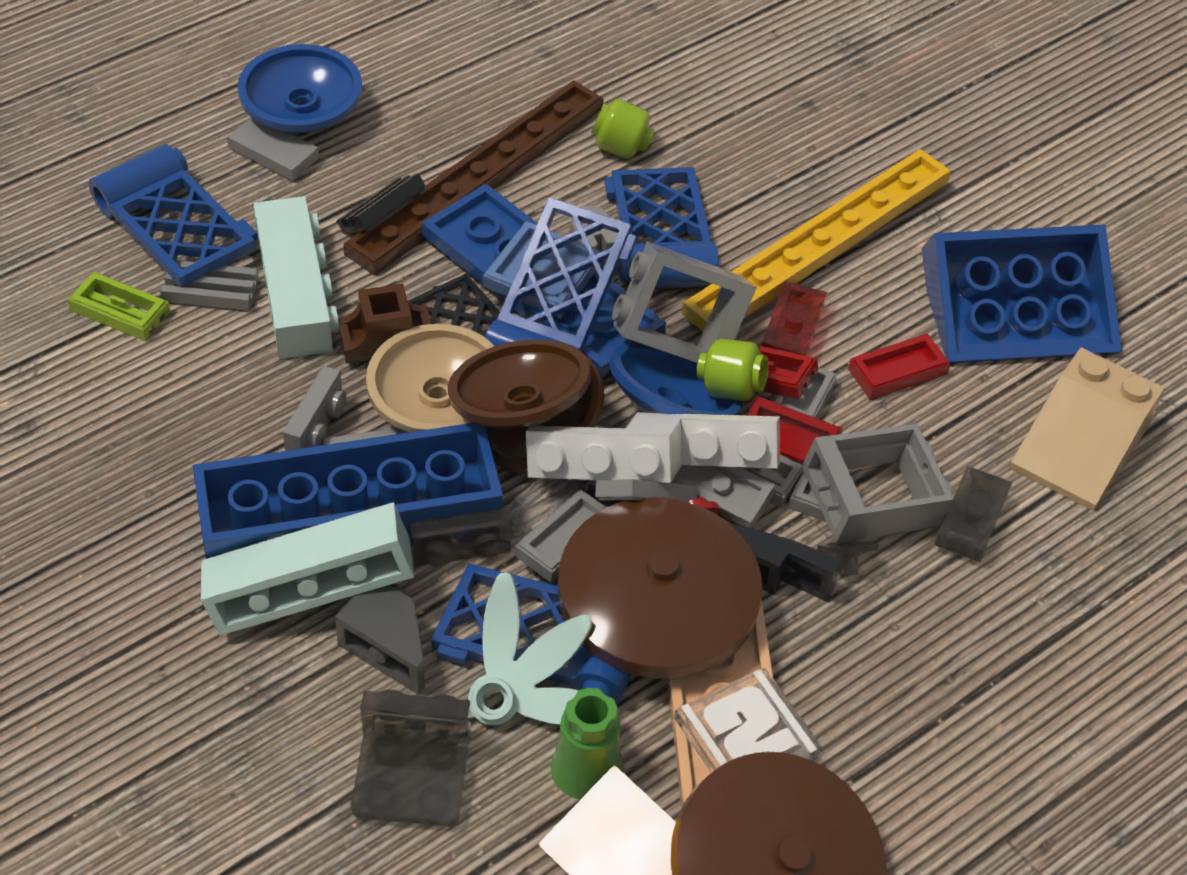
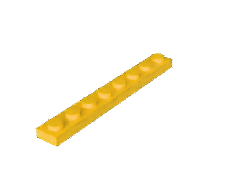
(829, 233)

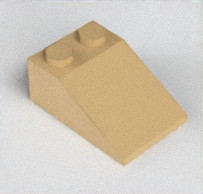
(1087, 428)

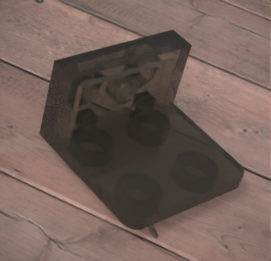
(412, 758)

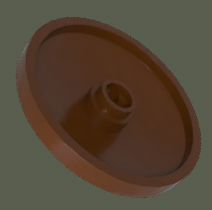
(662, 586)
(775, 819)

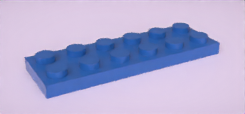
(478, 231)

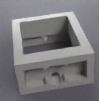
(724, 318)
(840, 501)

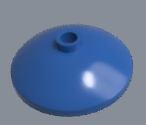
(300, 88)
(664, 382)

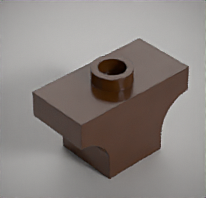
(377, 318)

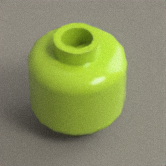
(622, 129)
(733, 369)

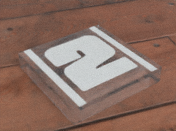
(745, 720)

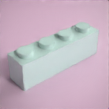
(294, 278)
(306, 569)

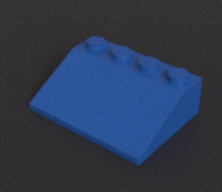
(1022, 293)

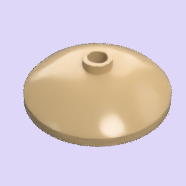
(412, 375)

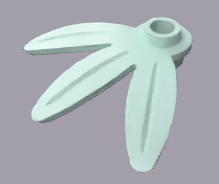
(519, 678)

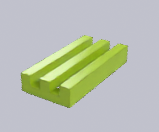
(114, 310)

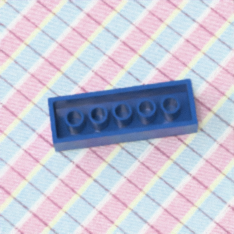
(287, 491)

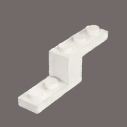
(653, 447)

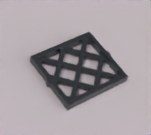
(440, 293)

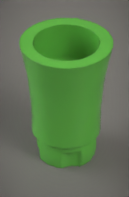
(586, 742)

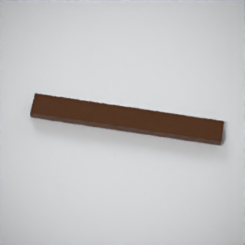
(487, 165)

